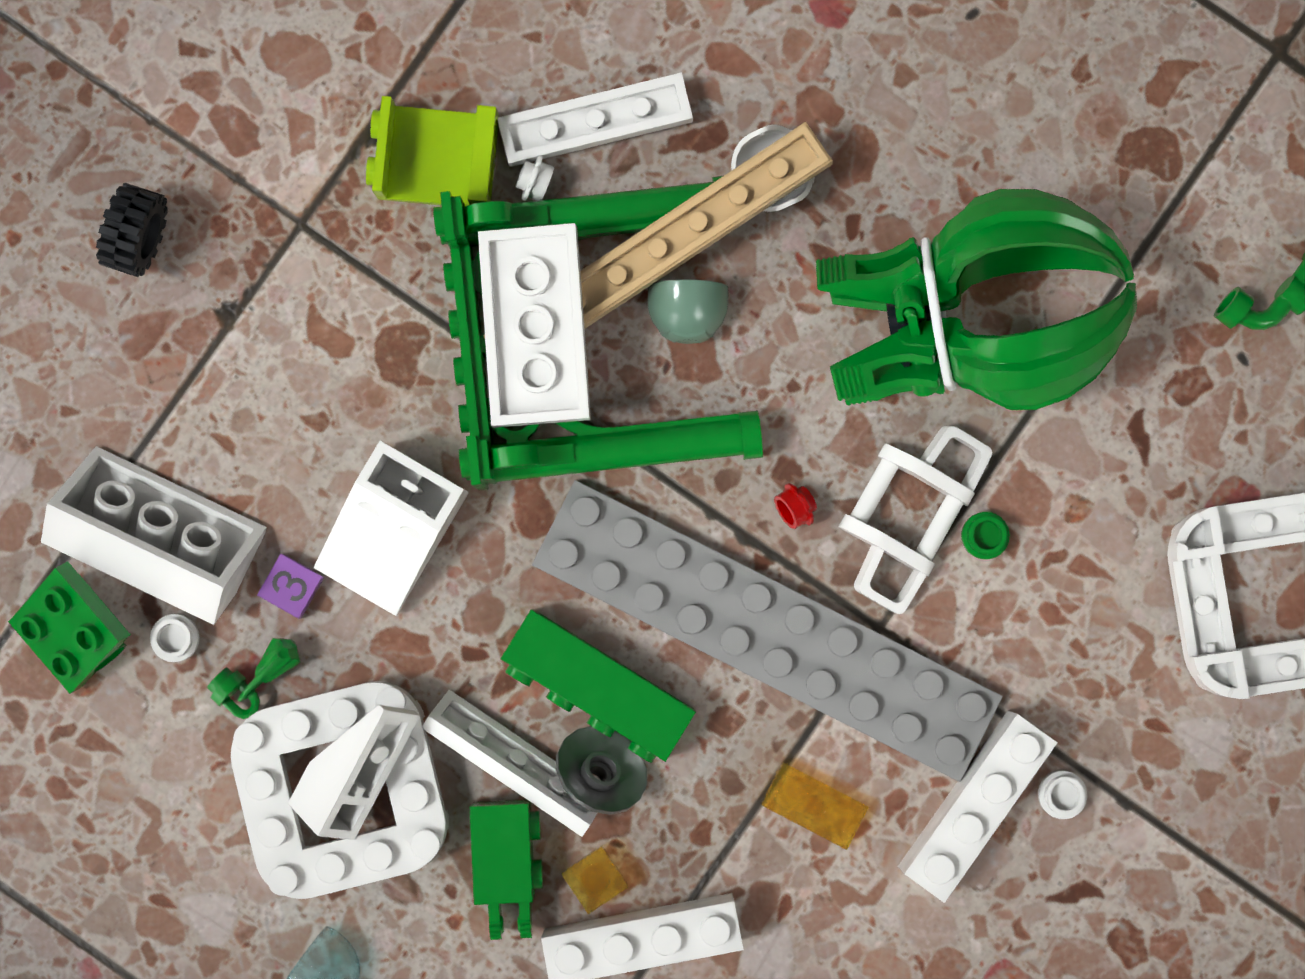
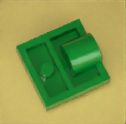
(69, 628)

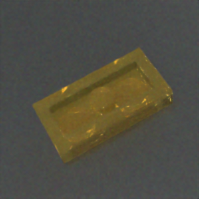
(814, 805)

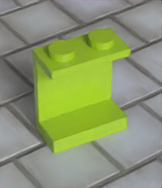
(432, 153)

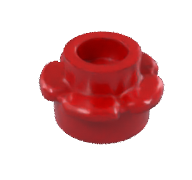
(795, 506)

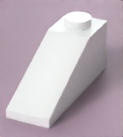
(350, 773)

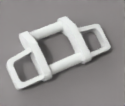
(922, 469)

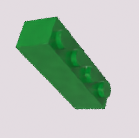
(597, 685)

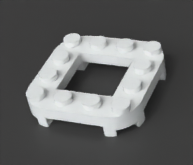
(1203, 599)
(274, 826)

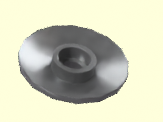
(619, 769)

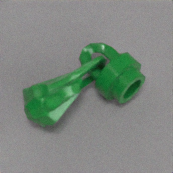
(278, 658)

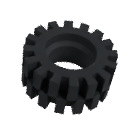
(131, 229)

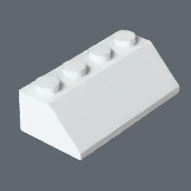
(152, 534)

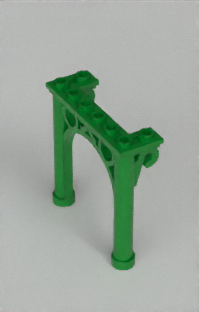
(591, 446)

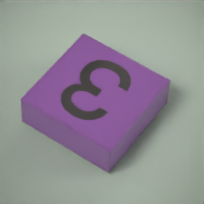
(290, 586)

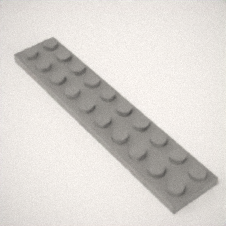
(767, 630)

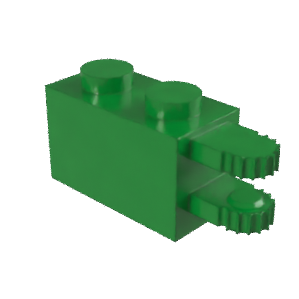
(505, 861)

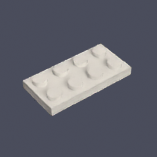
(534, 325)

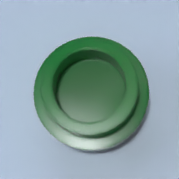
(985, 535)

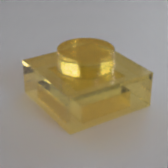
(595, 879)

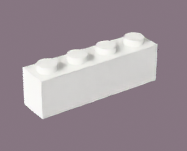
(977, 805)
(642, 939)

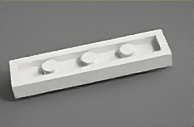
(595, 119)
(505, 758)

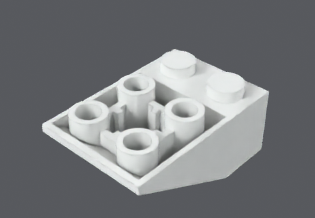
(389, 527)

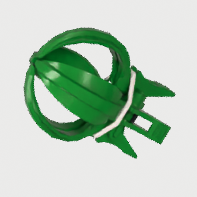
(988, 239)

